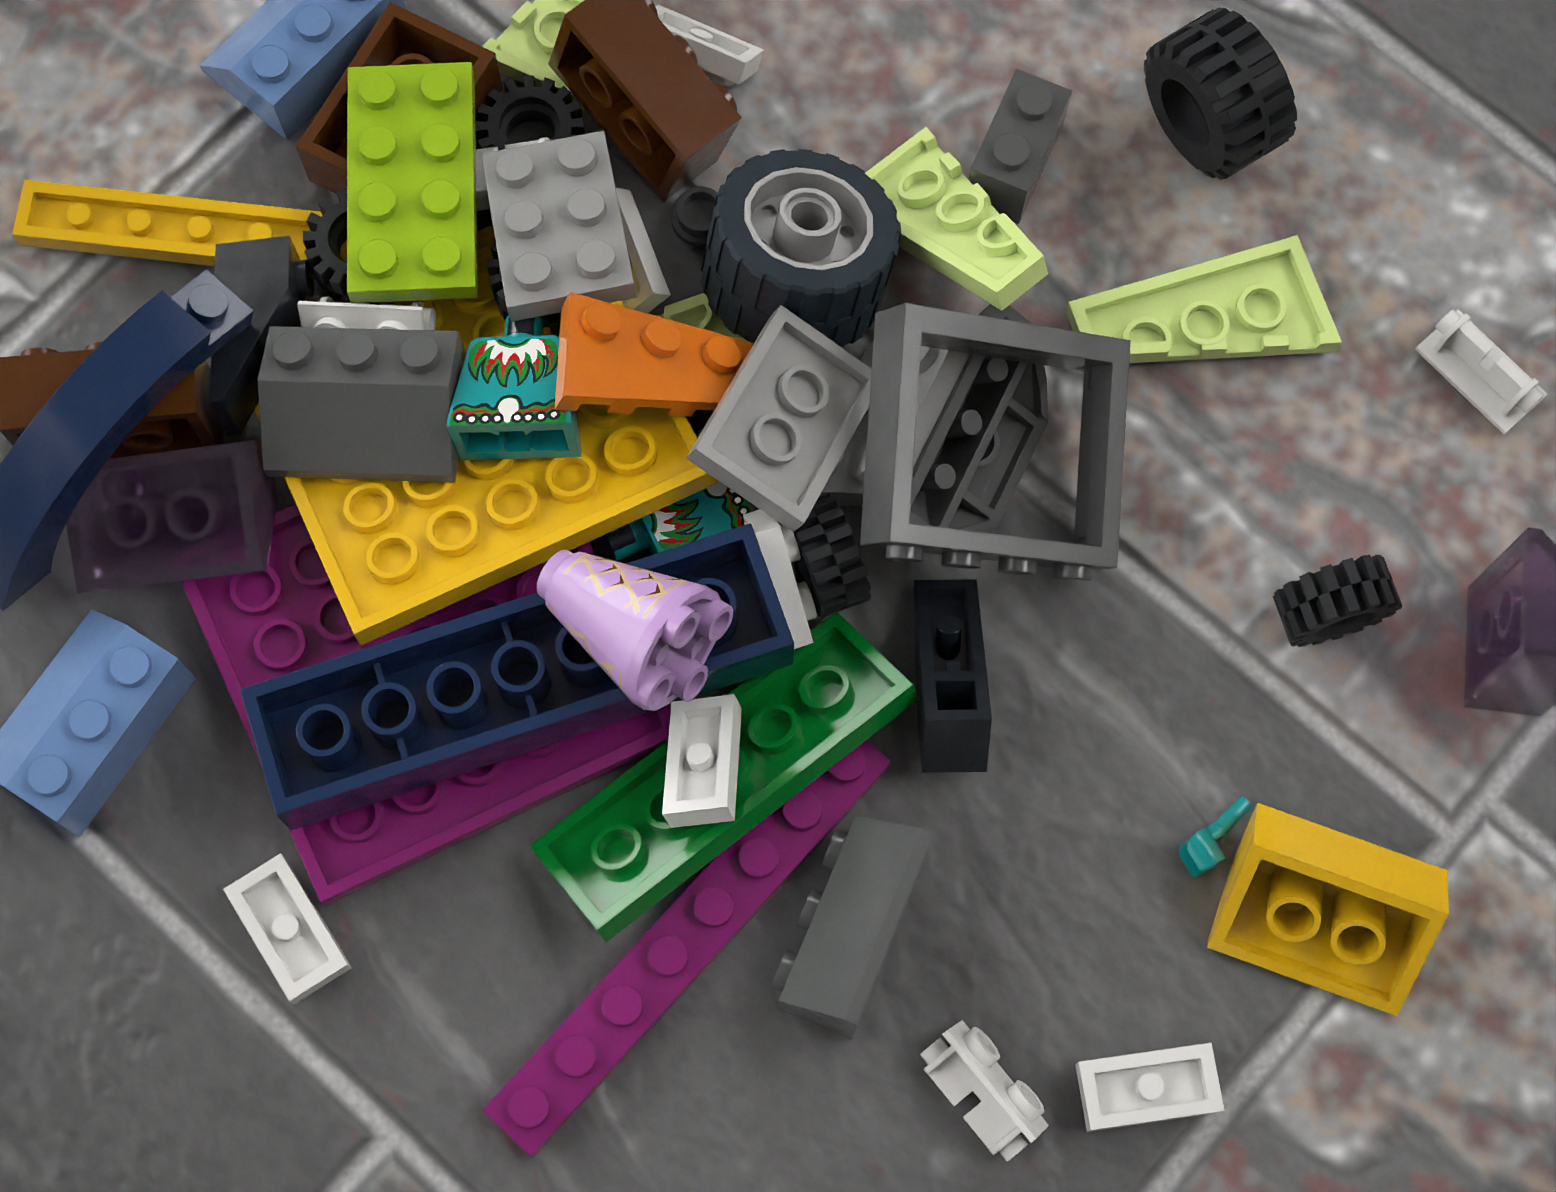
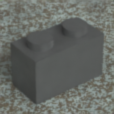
(1020, 142)

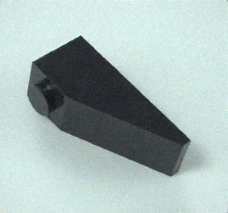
(272, 283)
(951, 677)

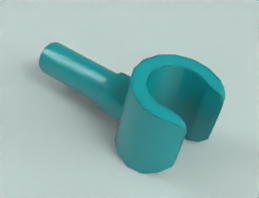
(1201, 850)

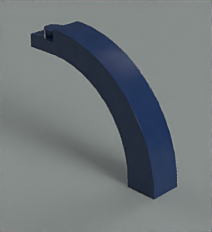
(95, 414)

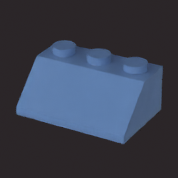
(292, 56)
(89, 719)

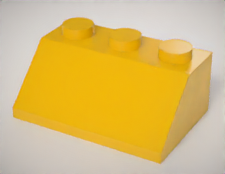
(1330, 909)

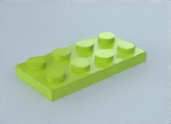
(411, 183)

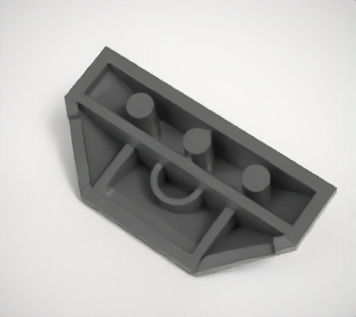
(980, 441)

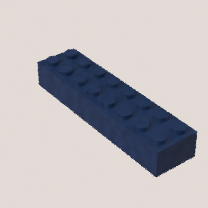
(482, 690)

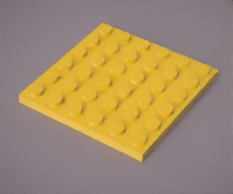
(426, 545)

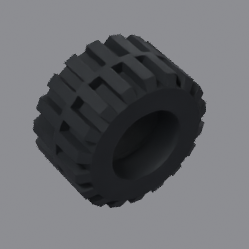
(1220, 93)

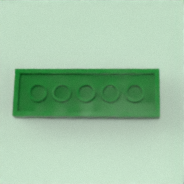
(795, 725)

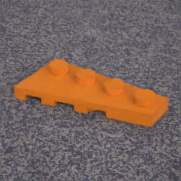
(640, 360)

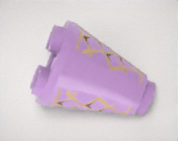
(637, 624)

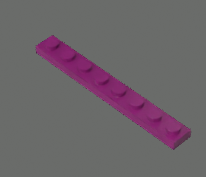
(675, 954)

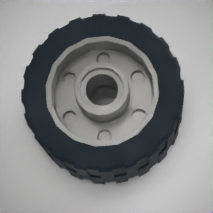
(801, 237)

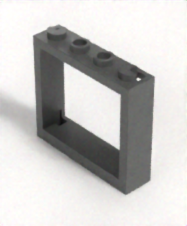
(892, 427)

